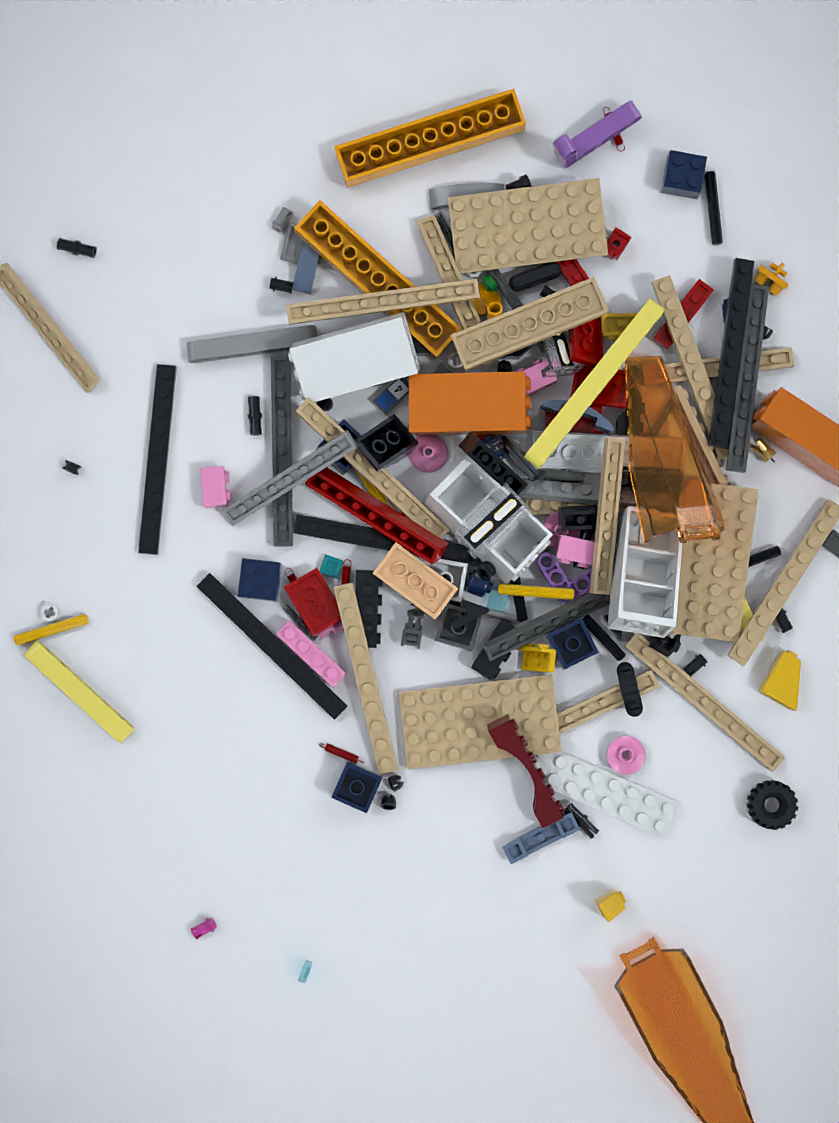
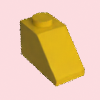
(611, 904)

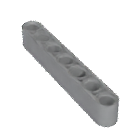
(247, 344)

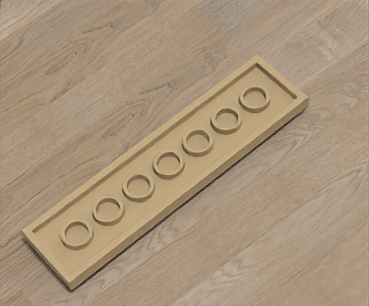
(529, 324)

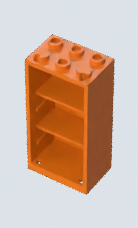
(469, 403)
(800, 432)

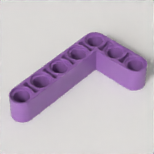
(572, 150)
(564, 583)

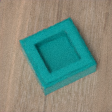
(331, 566)

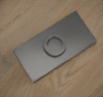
(564, 475)

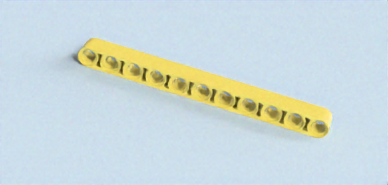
(594, 383)

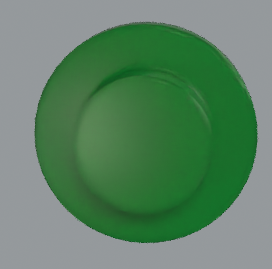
(489, 283)

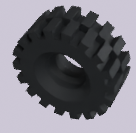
(786, 801)

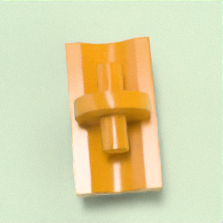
(765, 273)

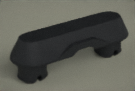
(535, 276)
(629, 689)

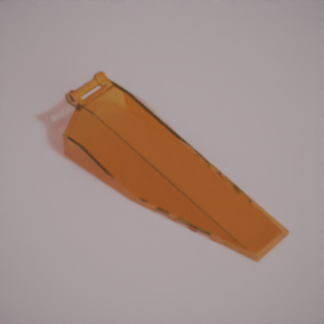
(663, 458)
(683, 1032)

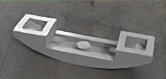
(440, 195)

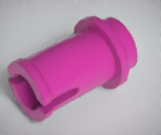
(204, 928)

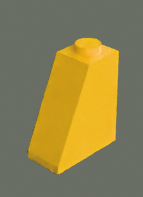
(783, 680)

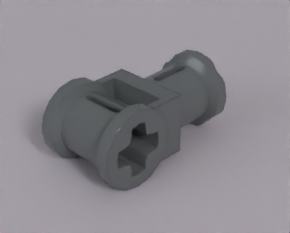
(413, 631)

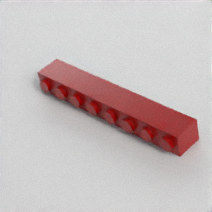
(378, 515)

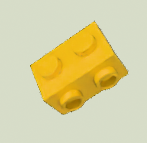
(615, 323)
(538, 658)

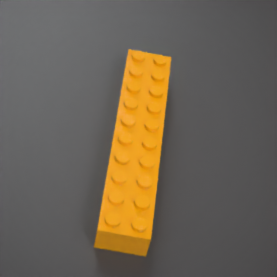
(430, 138)
(372, 273)

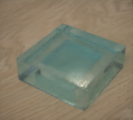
(497, 601)
(305, 971)

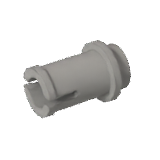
(282, 219)

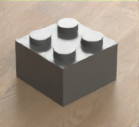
(462, 637)

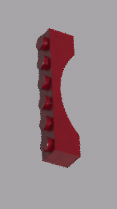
(507, 738)

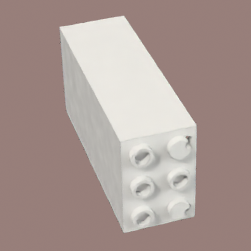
(354, 358)
(463, 494)
(644, 579)

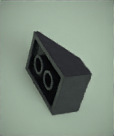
(386, 443)

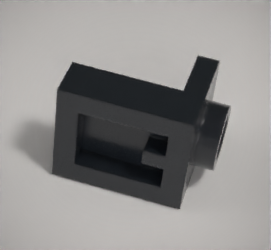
(666, 645)

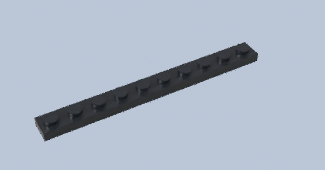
(731, 353)
(157, 459)
(368, 537)
(272, 646)

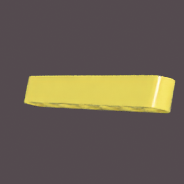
(79, 691)

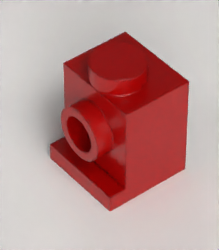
(619, 237)

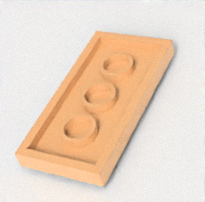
(415, 581)

